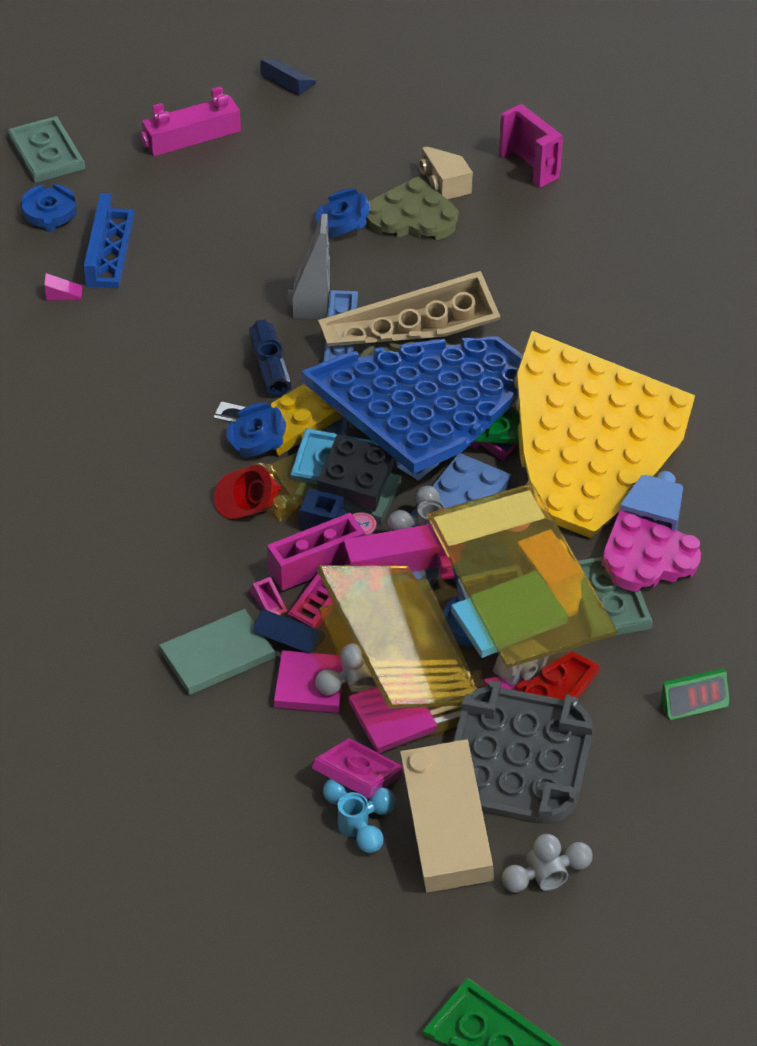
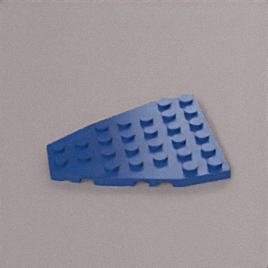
(424, 397)

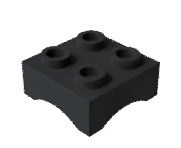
(356, 471)

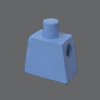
(655, 499)

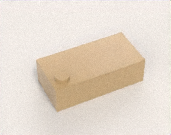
(447, 816)

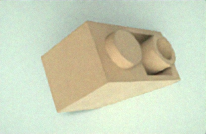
(446, 172)

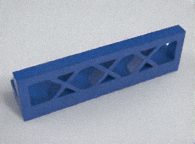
(101, 246)

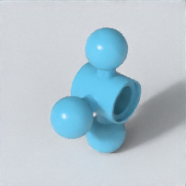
(354, 812)

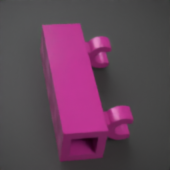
(190, 125)
(409, 547)

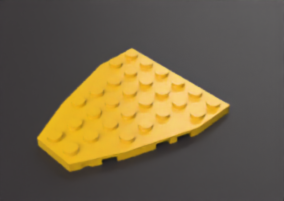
(591, 430)

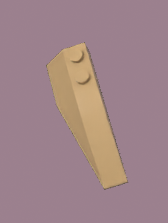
(417, 314)

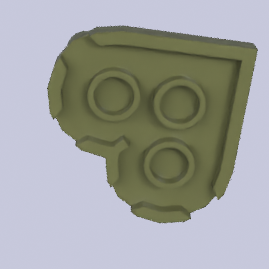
(413, 210)

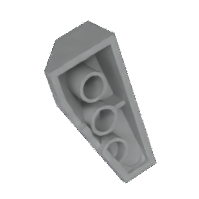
(312, 279)

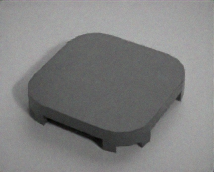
(526, 751)

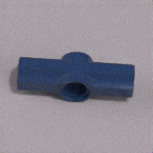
(270, 358)

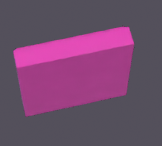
(297, 682)
(387, 726)
(358, 767)

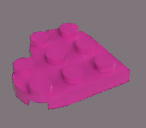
(647, 552)

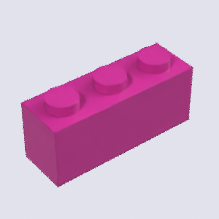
(299, 555)

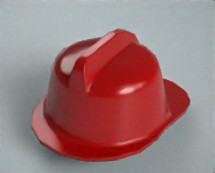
(245, 492)

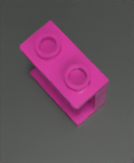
(533, 141)

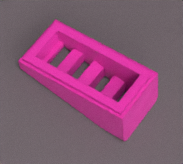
(310, 594)

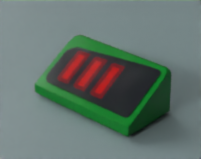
(695, 694)

